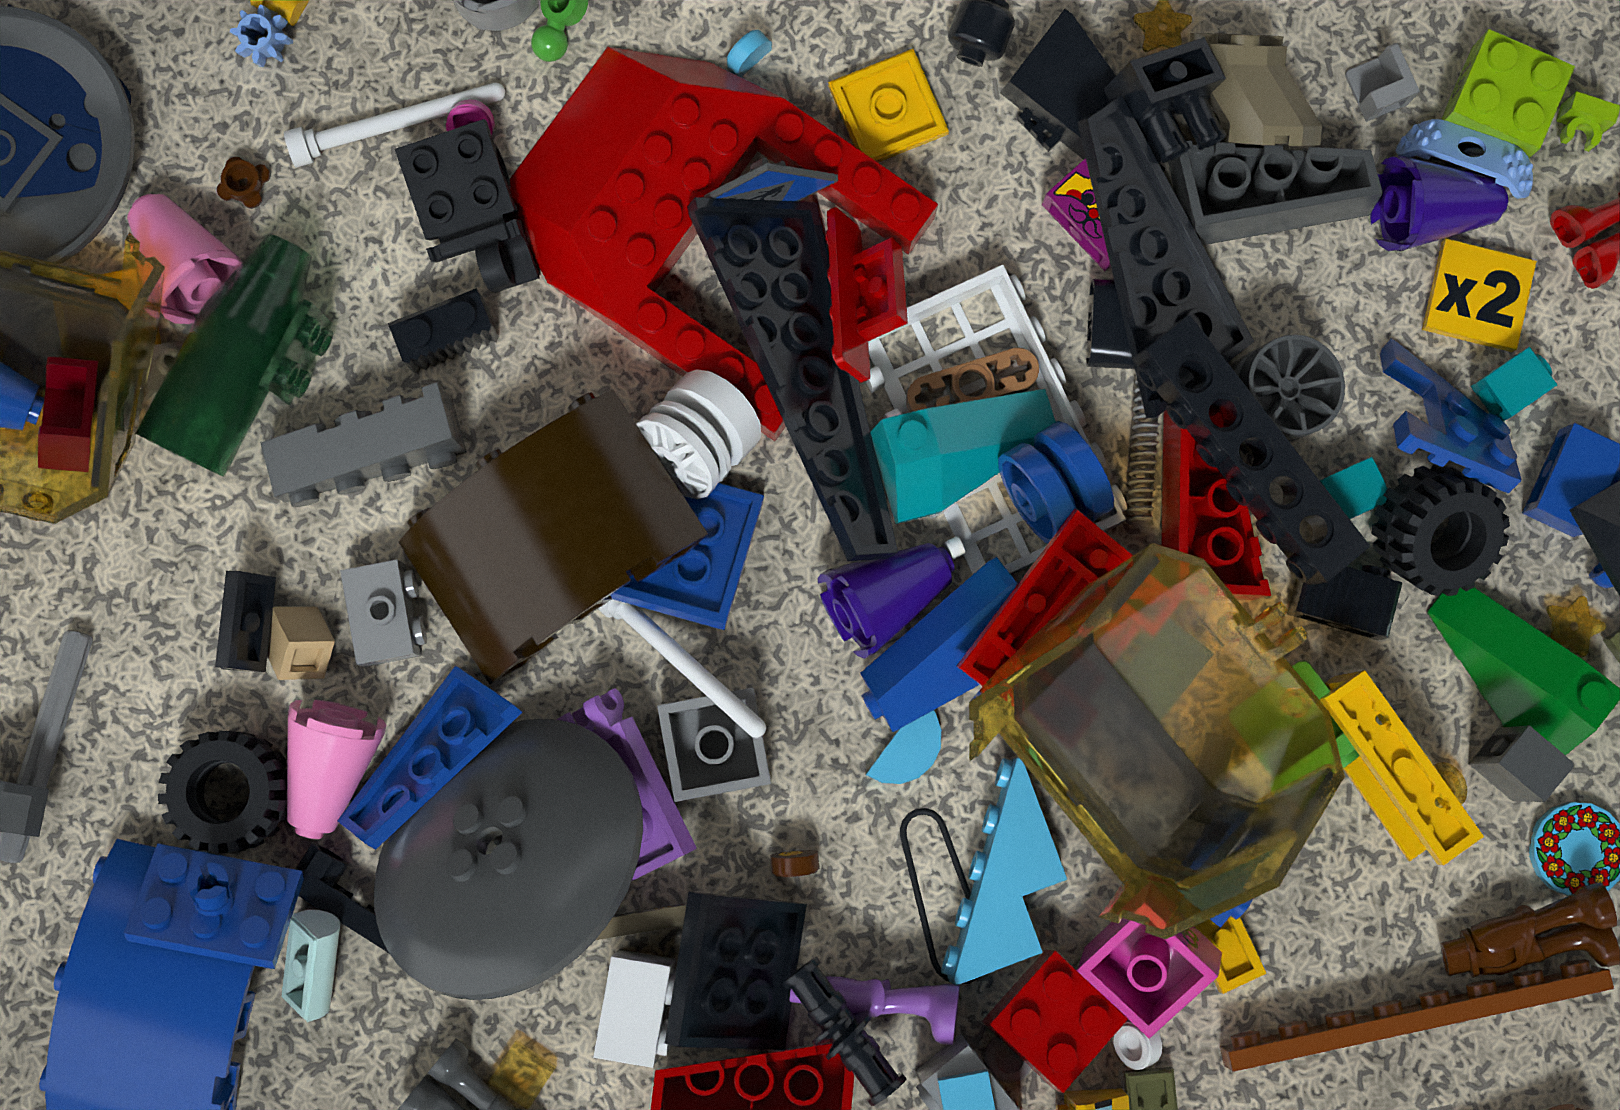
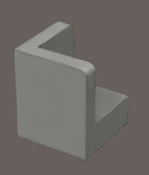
(1382, 83)

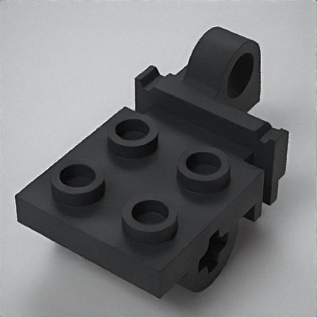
(465, 200)

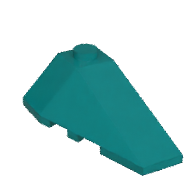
(951, 449)

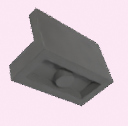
(22, 808)

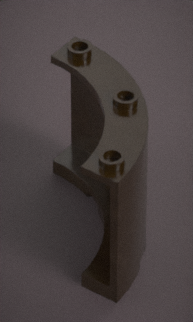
(549, 533)

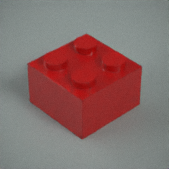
(1054, 1020)

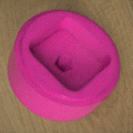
(469, 112)

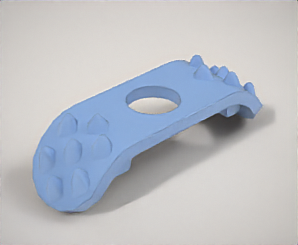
(1500, 158)

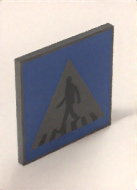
(774, 182)

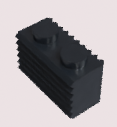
(443, 331)
(1351, 601)

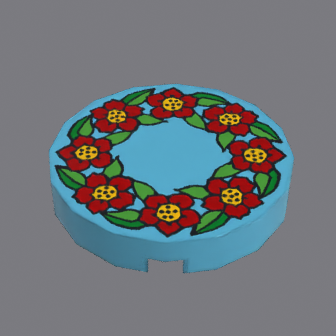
(1576, 847)

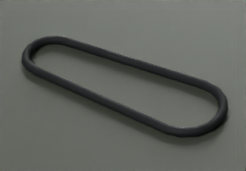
(903, 835)

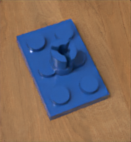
(214, 906)

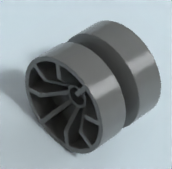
(1294, 383)

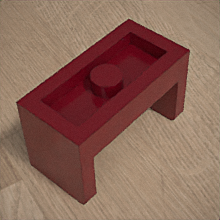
(68, 414)

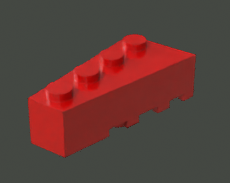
(1204, 517)
(758, 1082)

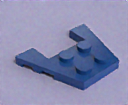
(1455, 426)

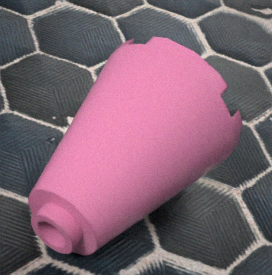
(191, 255)
(326, 762)

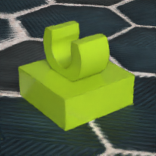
(1588, 115)

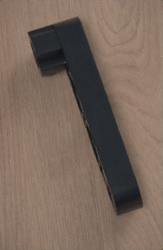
(320, 888)

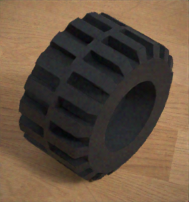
(1463, 549)
(187, 783)

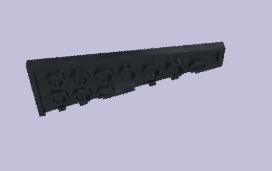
(778, 285)

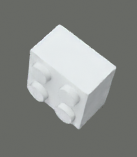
(635, 1008)

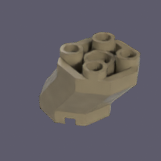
(1259, 96)

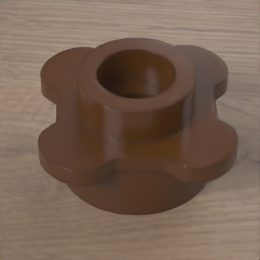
(233, 173)

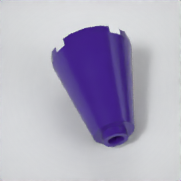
(1433, 202)
(883, 595)

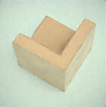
(299, 643)

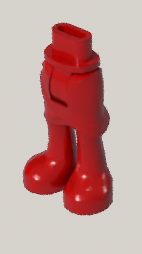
(1577, 225)

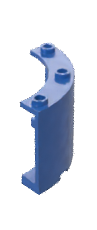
(137, 1018)

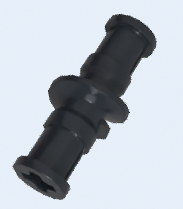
(845, 1031)

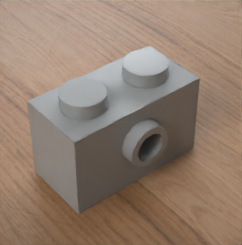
(383, 613)

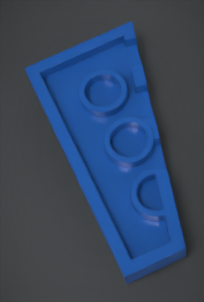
(434, 748)

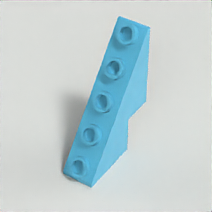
(1014, 863)

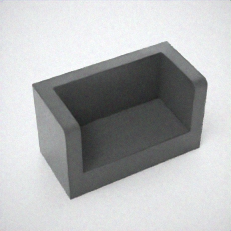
(1521, 764)

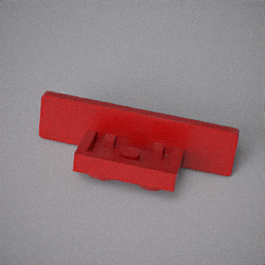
(865, 292)

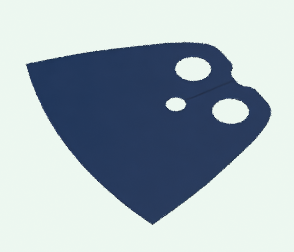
(44, 90)

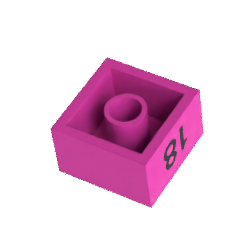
(1147, 974)

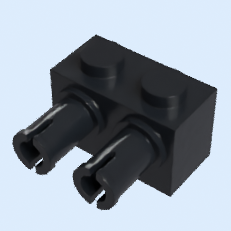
(1173, 83)

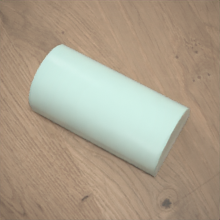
(311, 962)

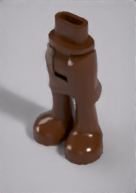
(1511, 940)

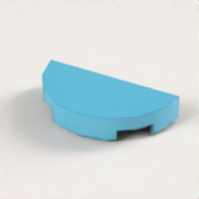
(909, 752)

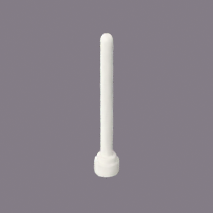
(307, 144)
(686, 665)

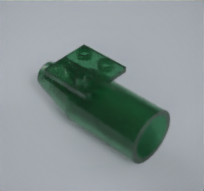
(242, 345)

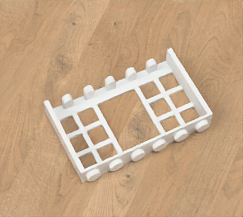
(1027, 335)

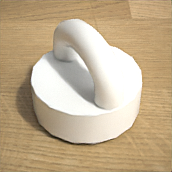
(1136, 1048)

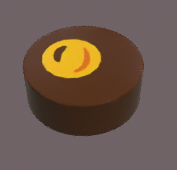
(795, 863)

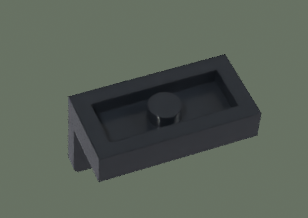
(245, 621)

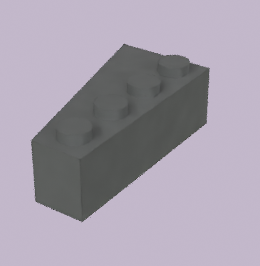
(1270, 189)
(365, 447)

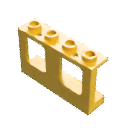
(1397, 774)

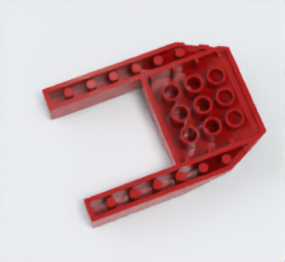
(628, 156)

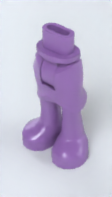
(934, 1002)

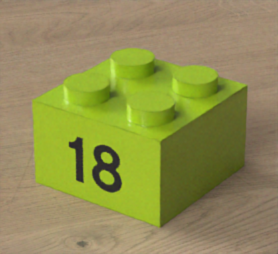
(1508, 91)

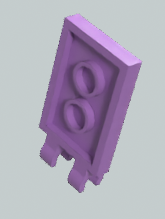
(664, 830)

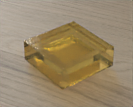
(522, 1074)

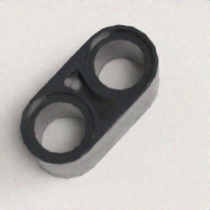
(1107, 329)

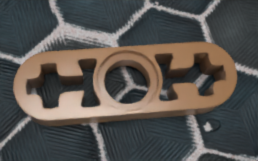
(1000, 360)

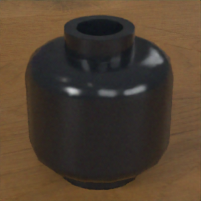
(981, 30)

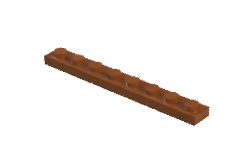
(1433, 1011)

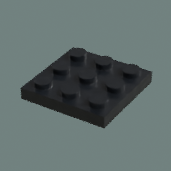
(733, 971)

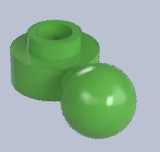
(549, 40)

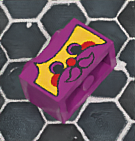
(1075, 209)

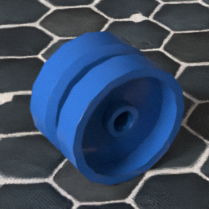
(1055, 479)

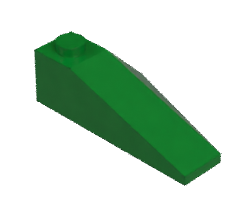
(1523, 670)

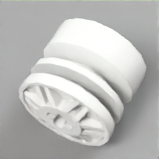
(701, 431)

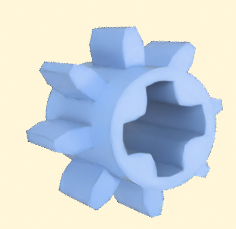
(256, 25)

